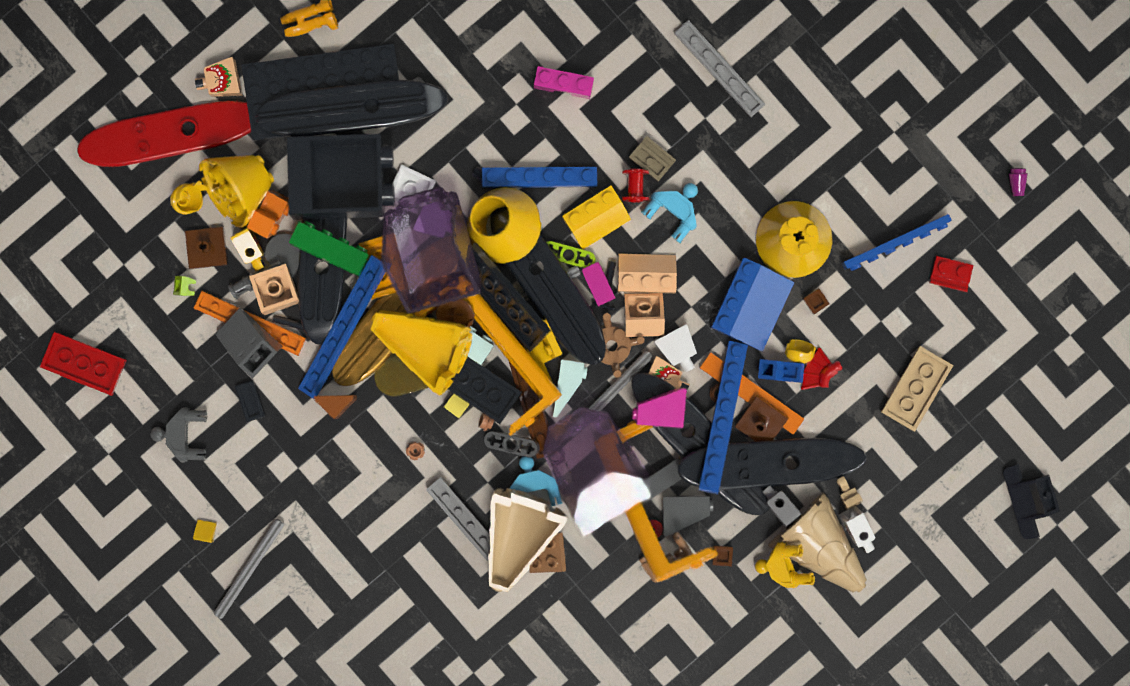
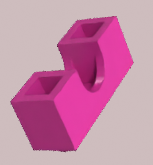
(562, 81)

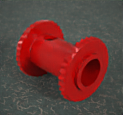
(635, 185)

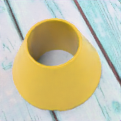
(520, 233)

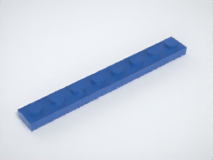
(343, 327)
(723, 417)

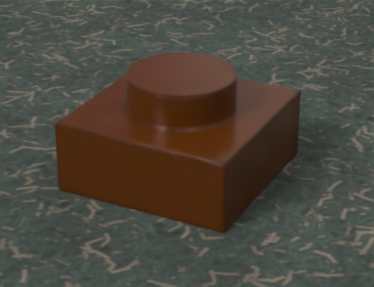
(816, 301)
(723, 557)

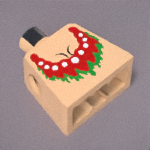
(221, 79)
(667, 372)

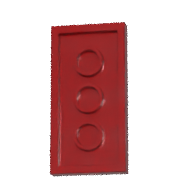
(83, 363)

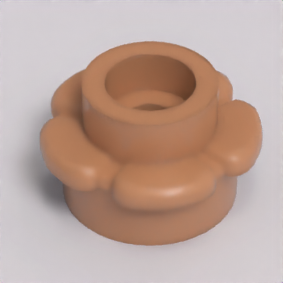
(485, 422)
(410, 450)

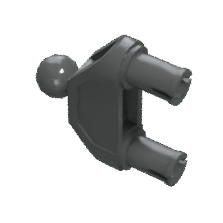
(177, 434)

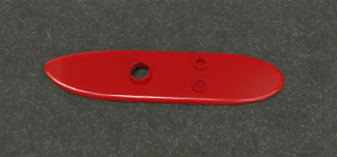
(161, 134)

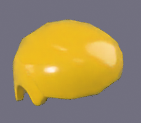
(800, 351)

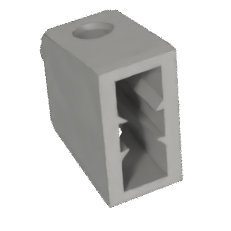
(787, 513)

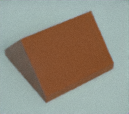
(335, 405)

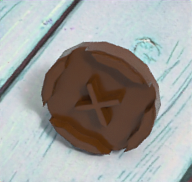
(456, 312)

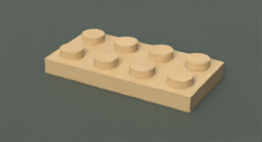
(917, 388)

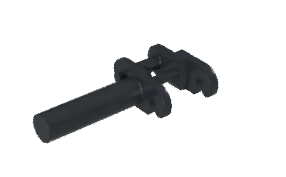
(609, 275)

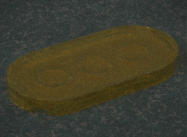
(397, 379)

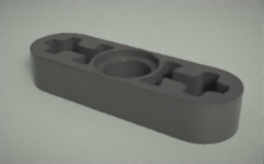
(497, 446)

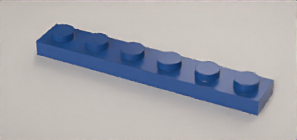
(539, 177)
(905, 240)

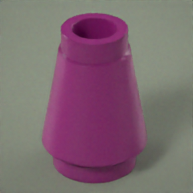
(1018, 181)

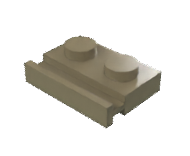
(652, 158)

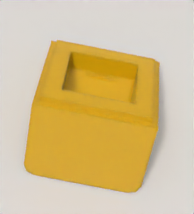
(205, 531)

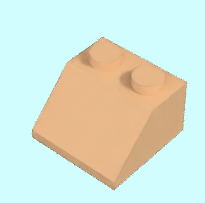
(274, 289)
(644, 315)

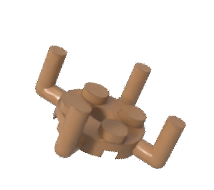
(623, 345)
(680, 553)

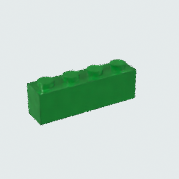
(329, 249)

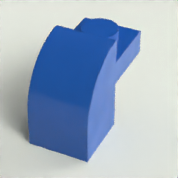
(781, 371)

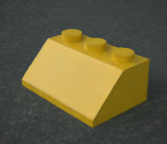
(596, 217)

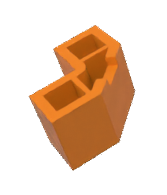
(267, 218)

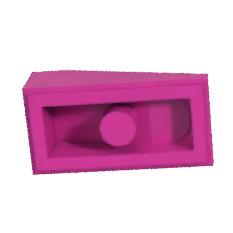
(598, 283)

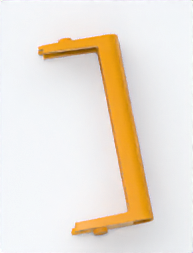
(516, 356)
(646, 537)

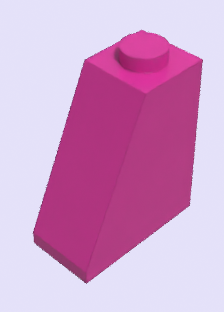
(662, 409)

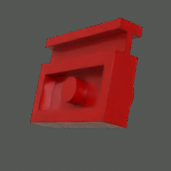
(951, 274)

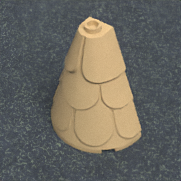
(518, 534)
(824, 546)

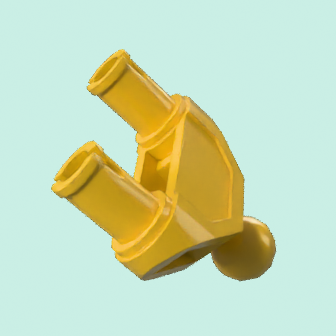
(781, 567)

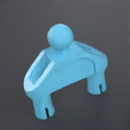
(678, 205)
(536, 480)

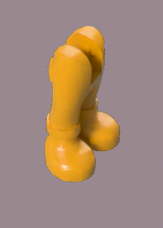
(307, 26)

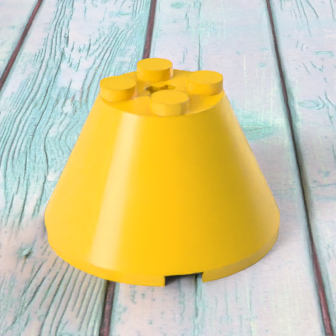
(236, 185)
(778, 245)

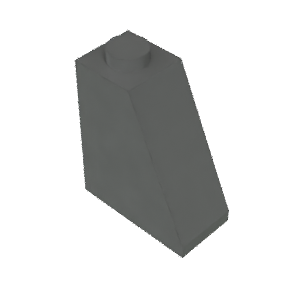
(684, 511)

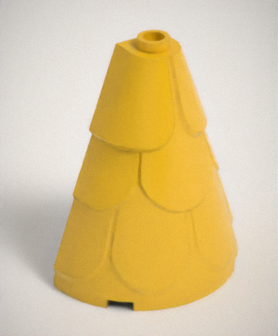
(425, 345)

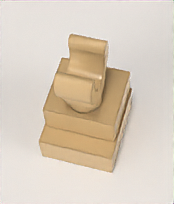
(849, 497)

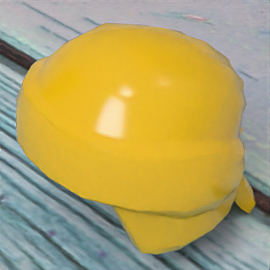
(187, 197)

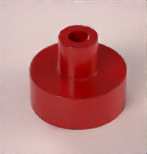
(658, 527)

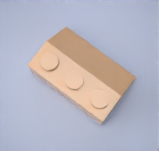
(647, 273)

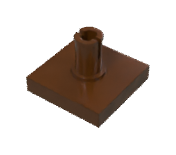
(206, 248)
(761, 420)

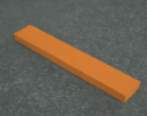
(224, 311)
(748, 391)

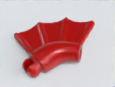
(819, 371)

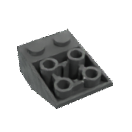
(248, 342)

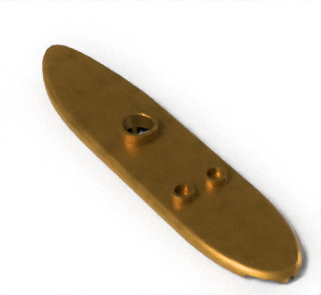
(364, 350)

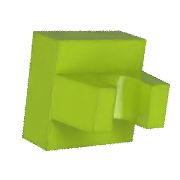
(181, 286)

